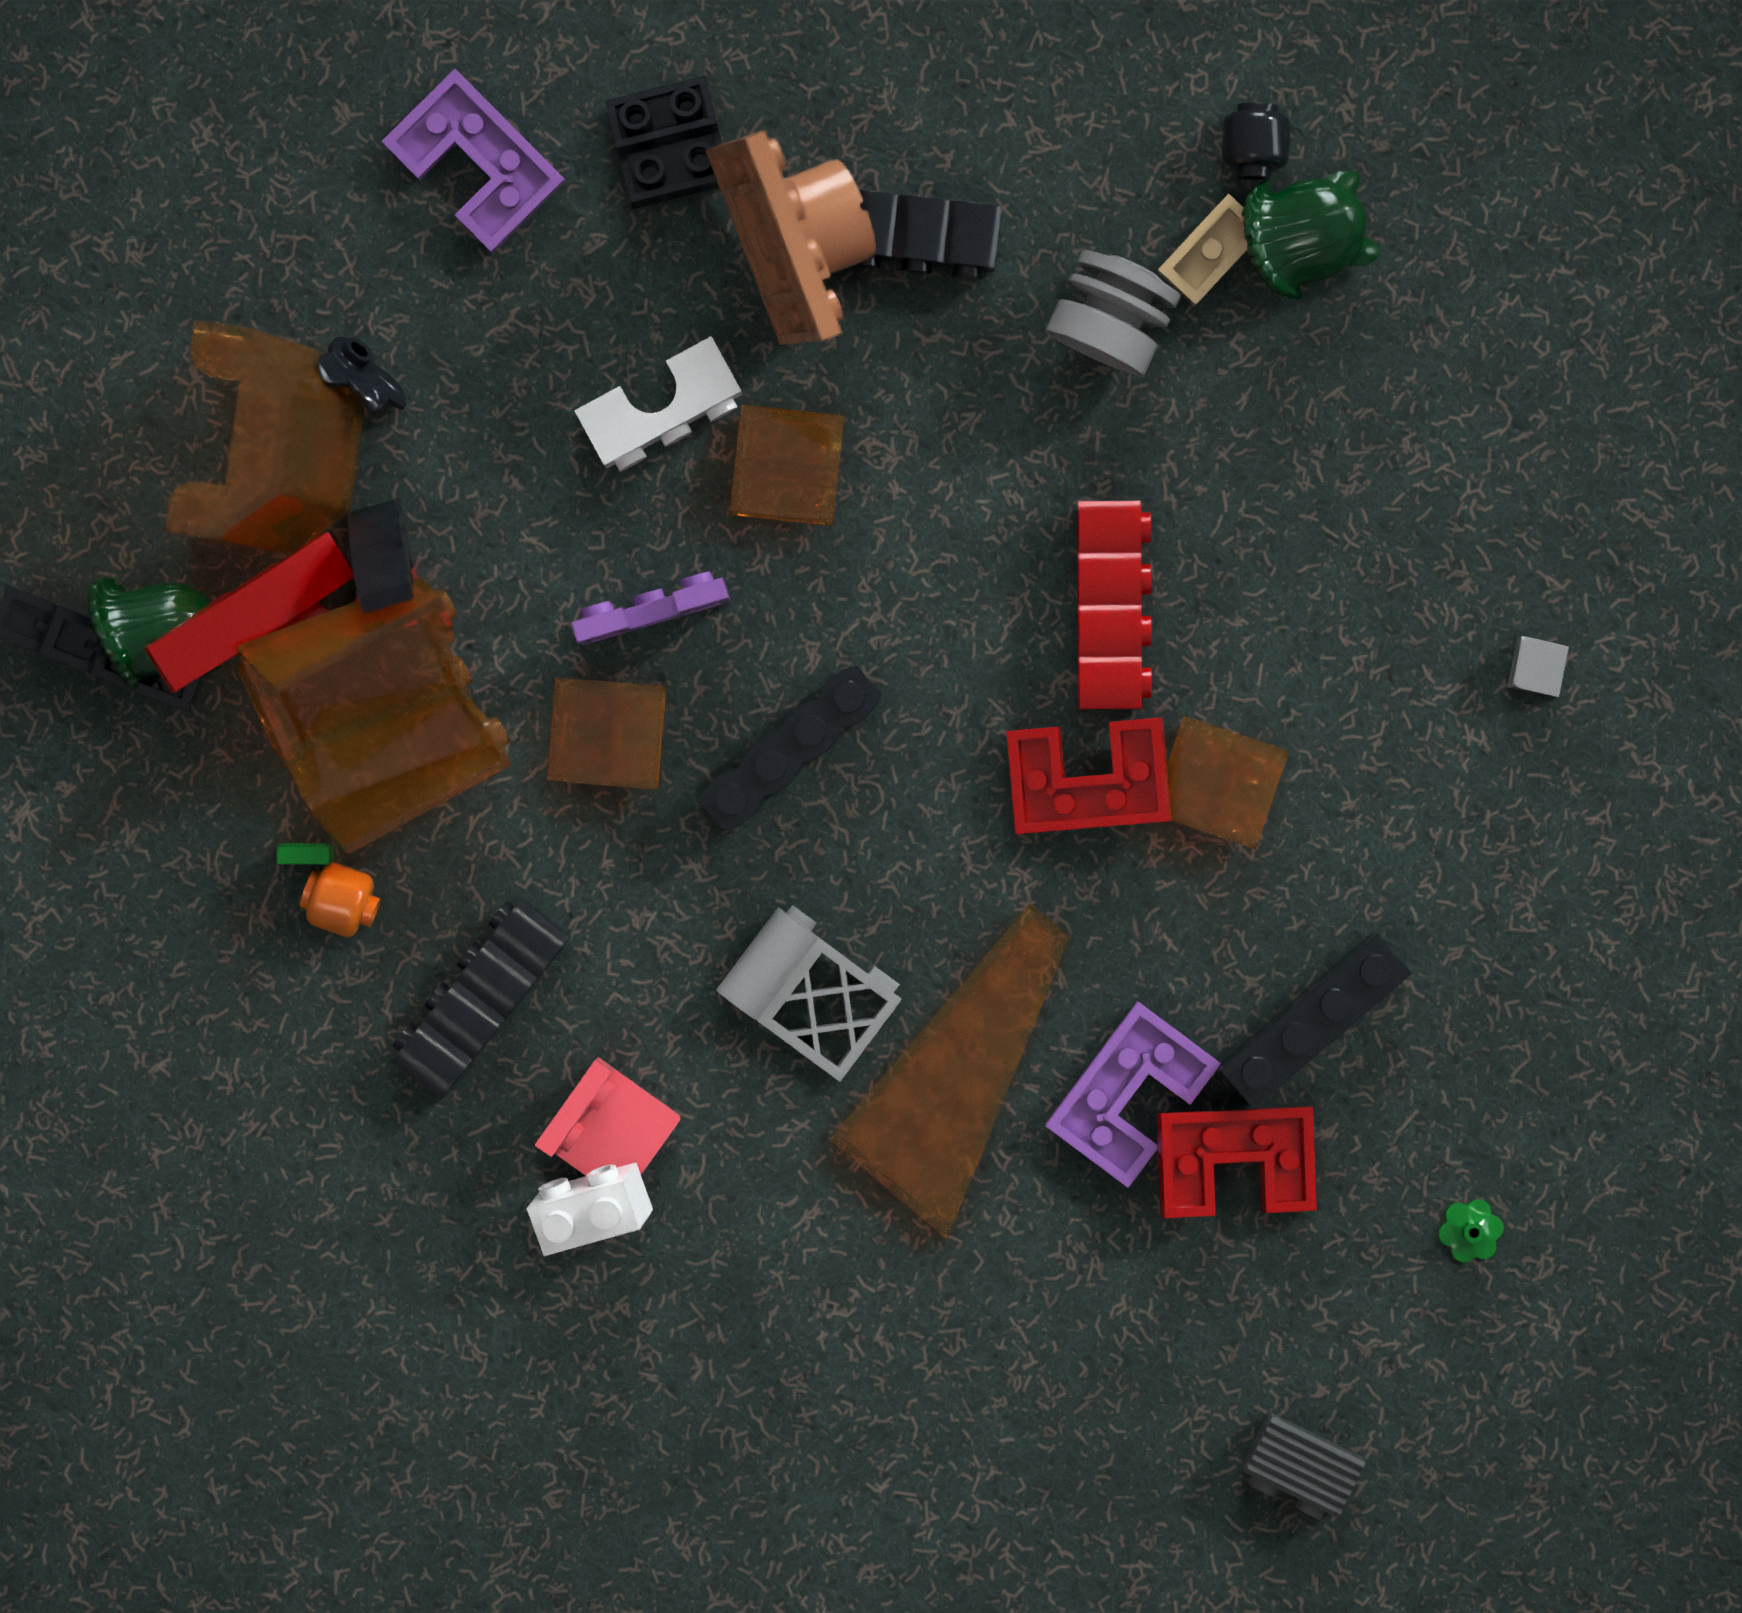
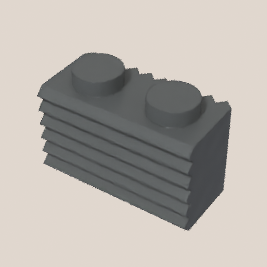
(1302, 1466)

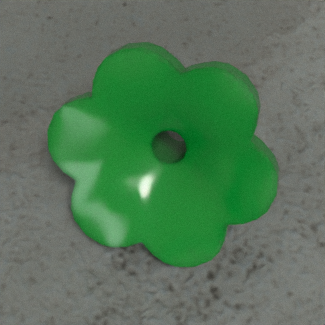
(1461, 1220)

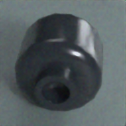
(1256, 140)

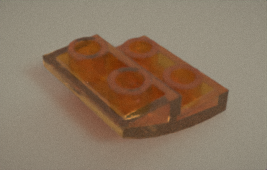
(787, 465)
(606, 733)
(1222, 781)

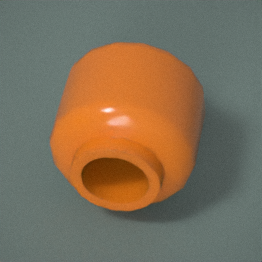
(339, 899)

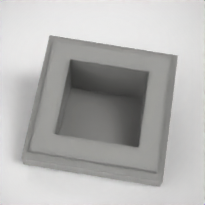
(1538, 666)

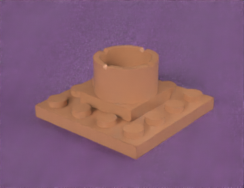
(793, 232)

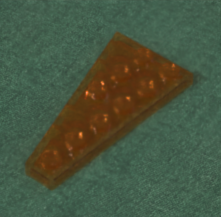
(940, 1098)

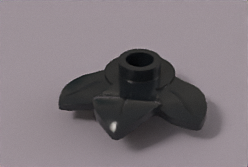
(351, 364)

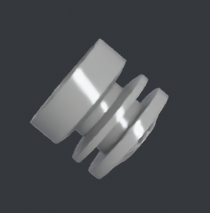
(1113, 312)

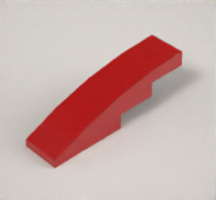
(249, 612)

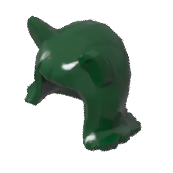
(1306, 231)
(136, 618)

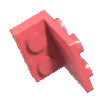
(608, 1123)

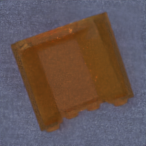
(288, 451)
(372, 714)

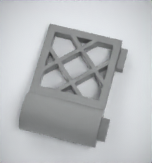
(777, 964)

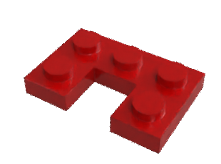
(1130, 795)
(1199, 1139)

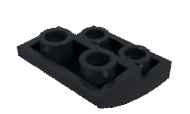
(665, 141)

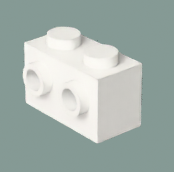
(589, 1208)

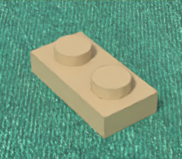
(1207, 252)

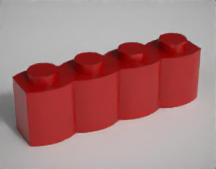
(1110, 605)

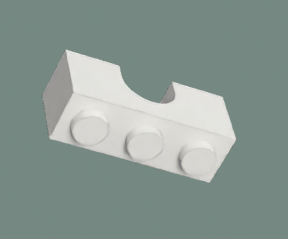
(702, 389)

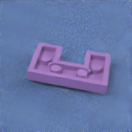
(516, 170)
(650, 608)
(1091, 1108)

